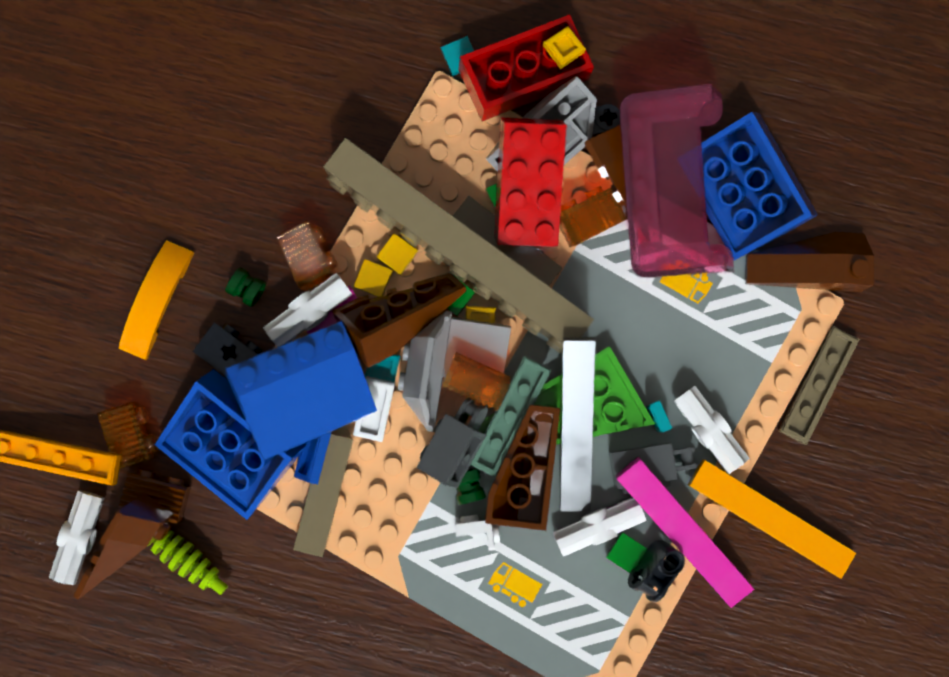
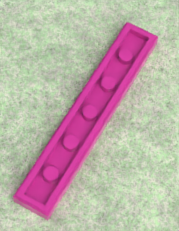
(684, 532)

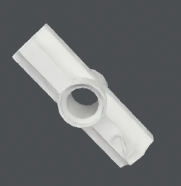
(307, 310)
(711, 430)
(599, 526)
(76, 537)

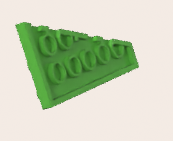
(615, 399)

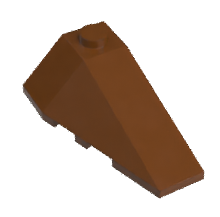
(607, 155)
(823, 262)
(389, 322)
(525, 478)
(126, 536)

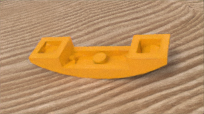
(153, 299)

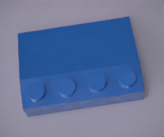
(751, 187)
(301, 390)
(218, 448)

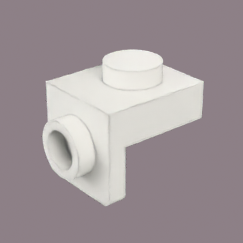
(473, 525)

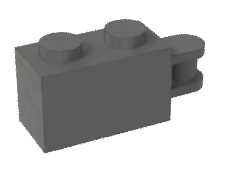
(454, 444)
(658, 459)

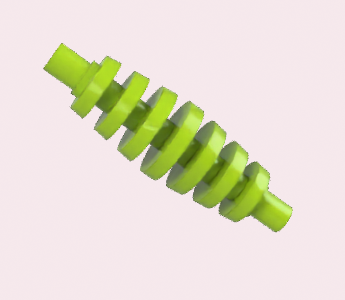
(189, 563)

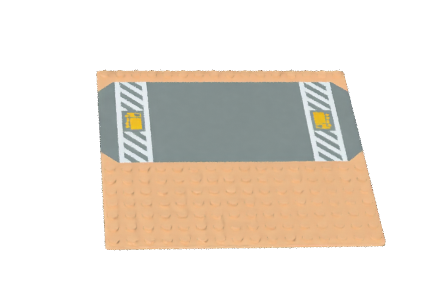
(669, 333)

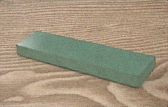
(507, 419)

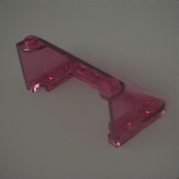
(668, 182)

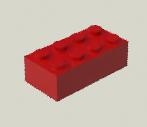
(519, 70)
(529, 181)

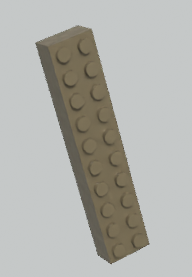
(456, 245)

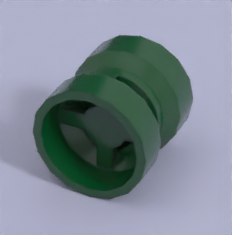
(245, 287)
(469, 488)

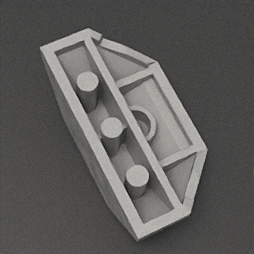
(572, 105)
(425, 369)

